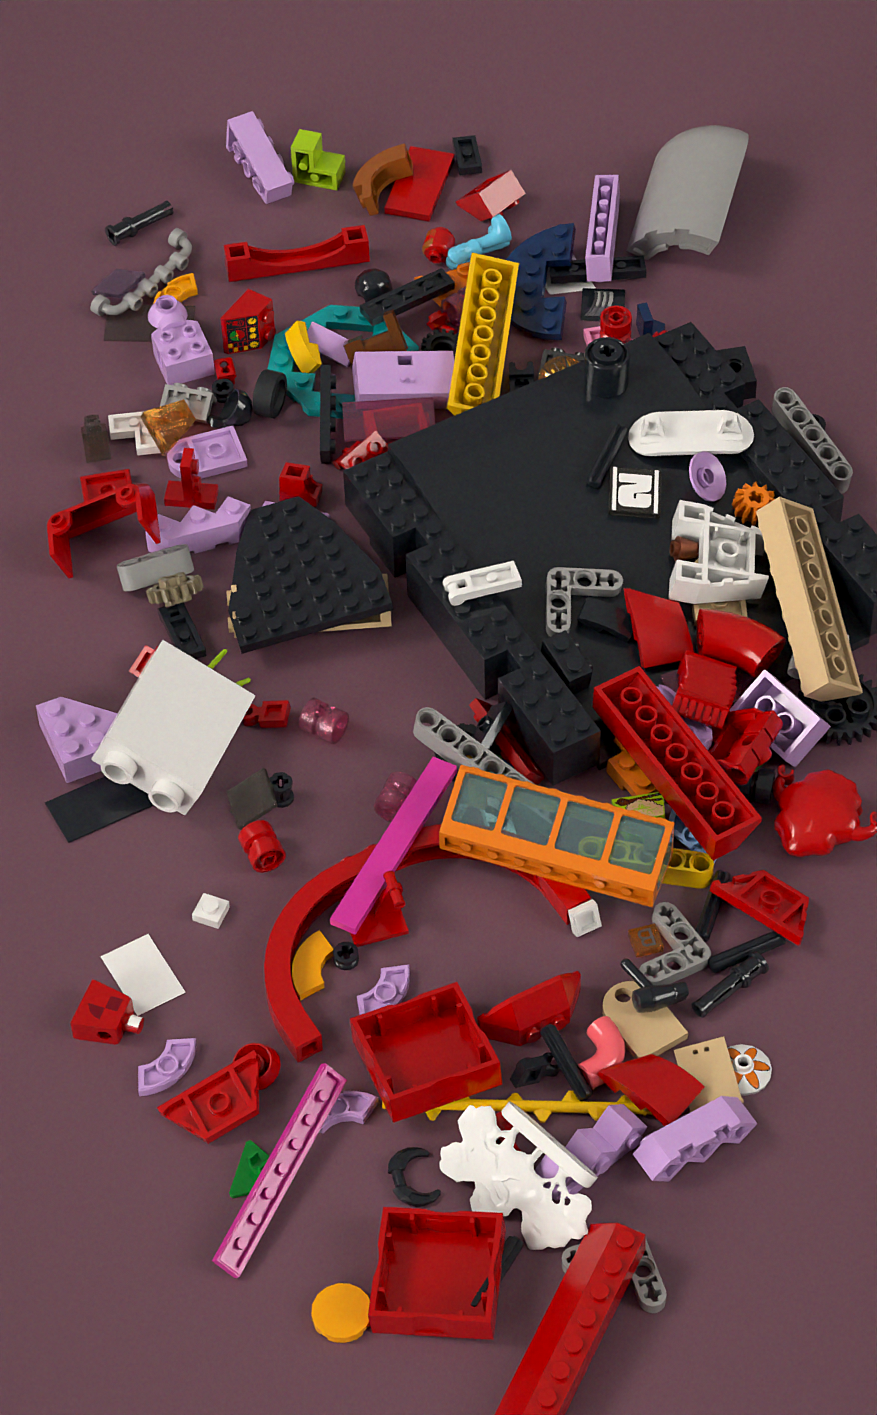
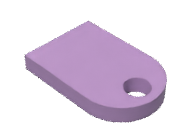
(216, 450)

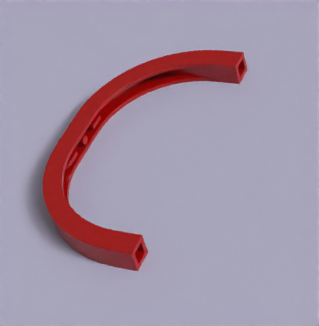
(328, 888)

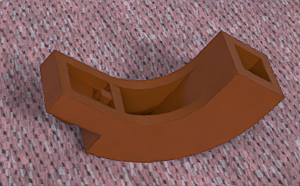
(379, 172)

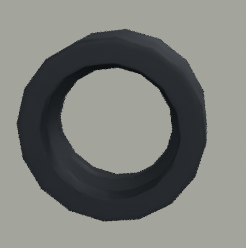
(269, 393)

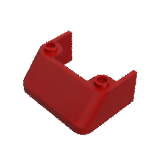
(98, 512)

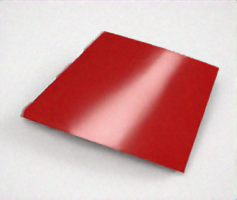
(657, 628)
(654, 1085)

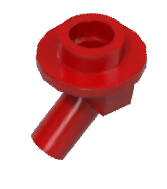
(439, 321)

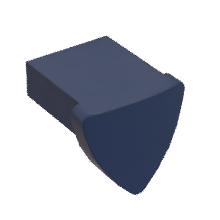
(645, 322)

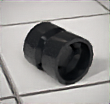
(759, 786)

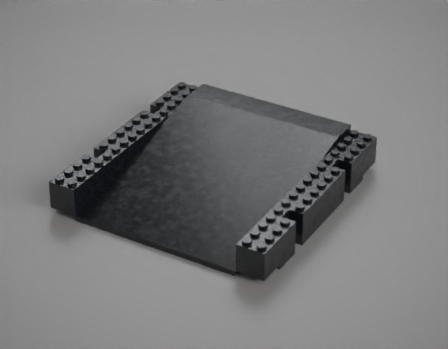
(516, 489)

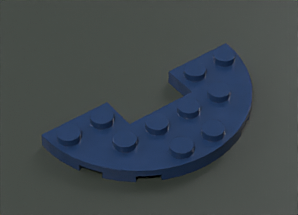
(530, 309)

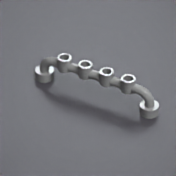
(149, 287)

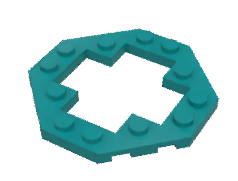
(301, 385)

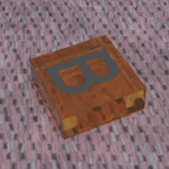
(645, 940)

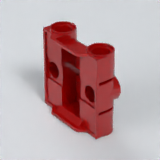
(744, 742)

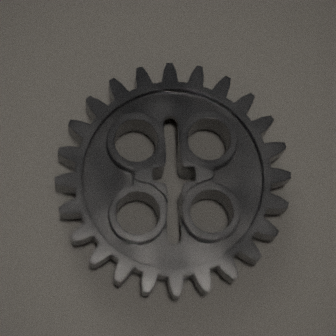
(853, 714)

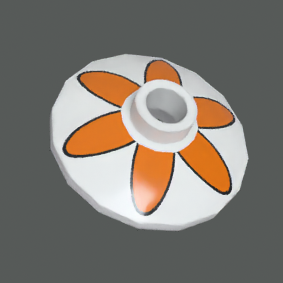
(757, 1072)

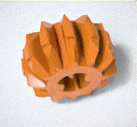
(750, 500)

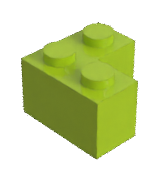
(313, 165)

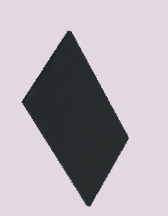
(96, 807)

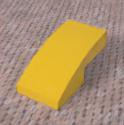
(303, 352)

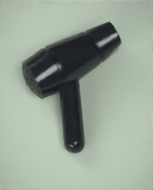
(650, 996)

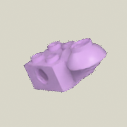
(178, 343)

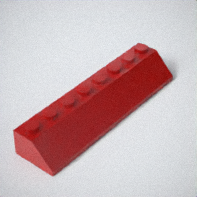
(676, 762)
(575, 1321)

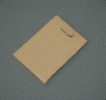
(711, 1069)

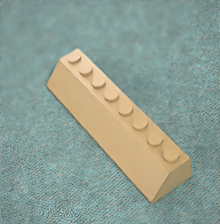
(808, 601)

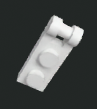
(482, 582)

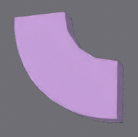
(388, 990)
(168, 1067)
(350, 1106)

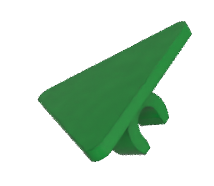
(248, 1170)

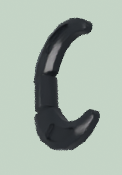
(402, 1191)

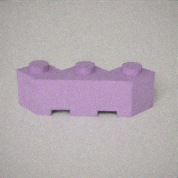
(203, 528)
(694, 1137)
(599, 1146)

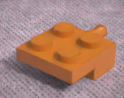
(628, 774)

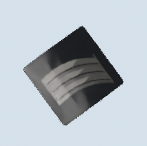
(596, 300)

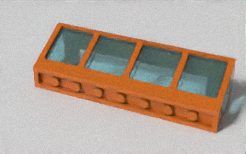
(557, 835)

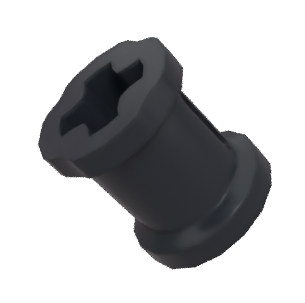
(285, 789)

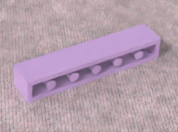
(602, 228)

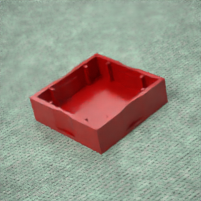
(425, 1052)
(433, 1271)

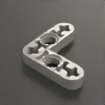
(570, 587)
(681, 951)
(638, 1283)

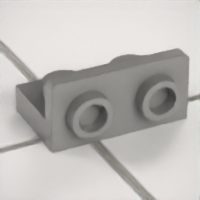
(198, 400)

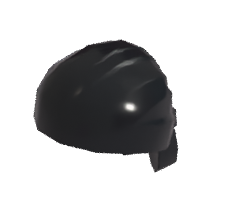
(235, 411)

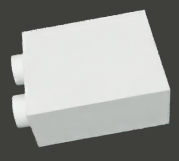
(172, 729)

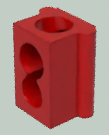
(231, 373)

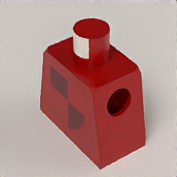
(104, 1015)

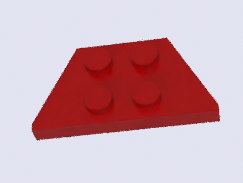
(767, 901)
(218, 1101)

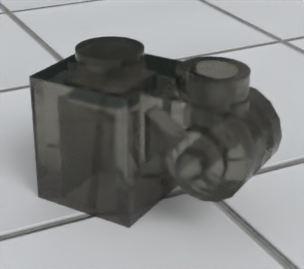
(95, 439)

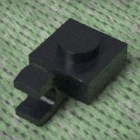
(530, 1070)

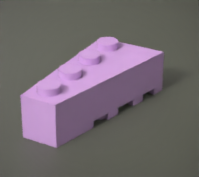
(258, 157)

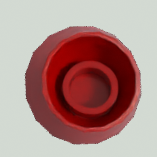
(268, 1062)

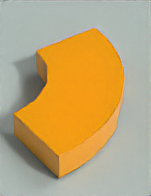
(180, 288)
(309, 963)

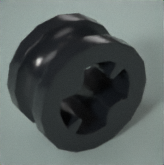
(222, 389)
(351, 949)

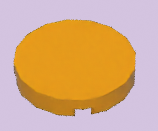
(341, 1312)

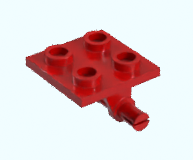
(361, 451)
(385, 917)

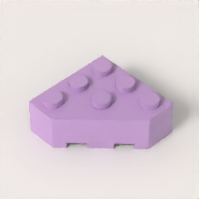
(74, 734)

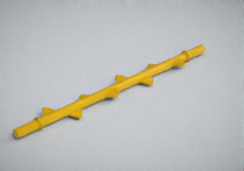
(540, 1108)

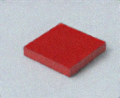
(102, 483)

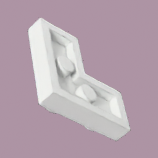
(130, 426)

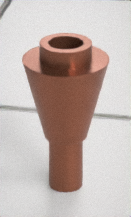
(684, 549)

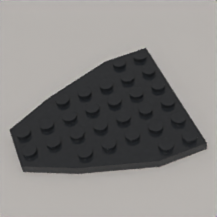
(299, 576)

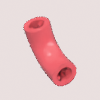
(609, 1050)

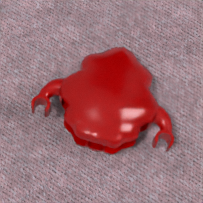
(818, 812)

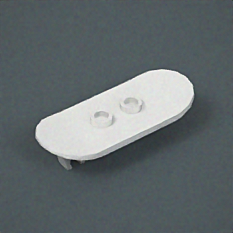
(690, 433)

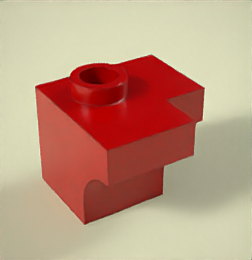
(297, 481)

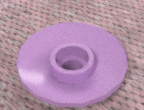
(707, 476)

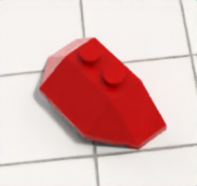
(526, 1013)

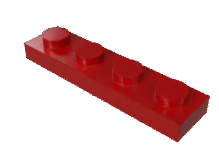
(511, 748)

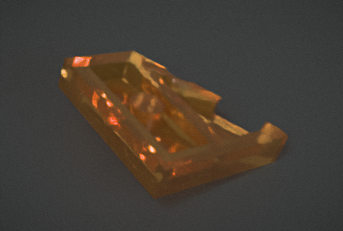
(168, 424)

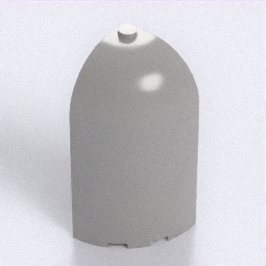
(689, 191)

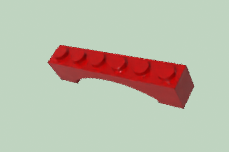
(343, 249)

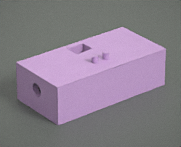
(403, 375)

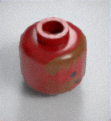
(437, 244)

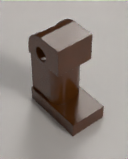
(386, 341)

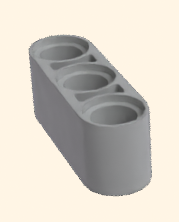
(148, 568)

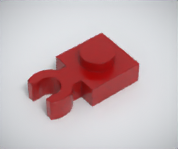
(271, 714)

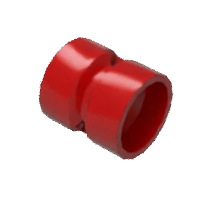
(616, 323)
(262, 846)

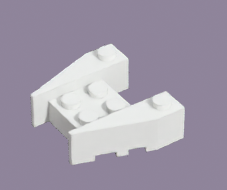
(724, 560)

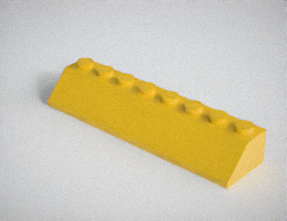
(482, 332)

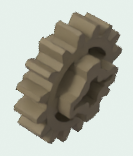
(174, 589)

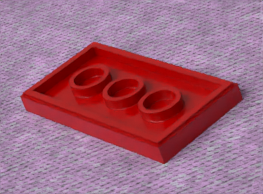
(419, 193)

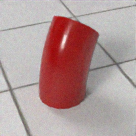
(737, 640)

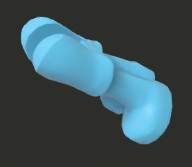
(497, 238)

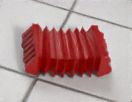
(704, 689)

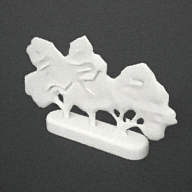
(508, 1178)

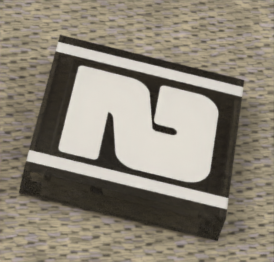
(634, 492)

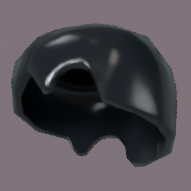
(372, 284)

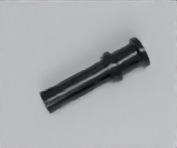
(130, 226)
(739, 977)

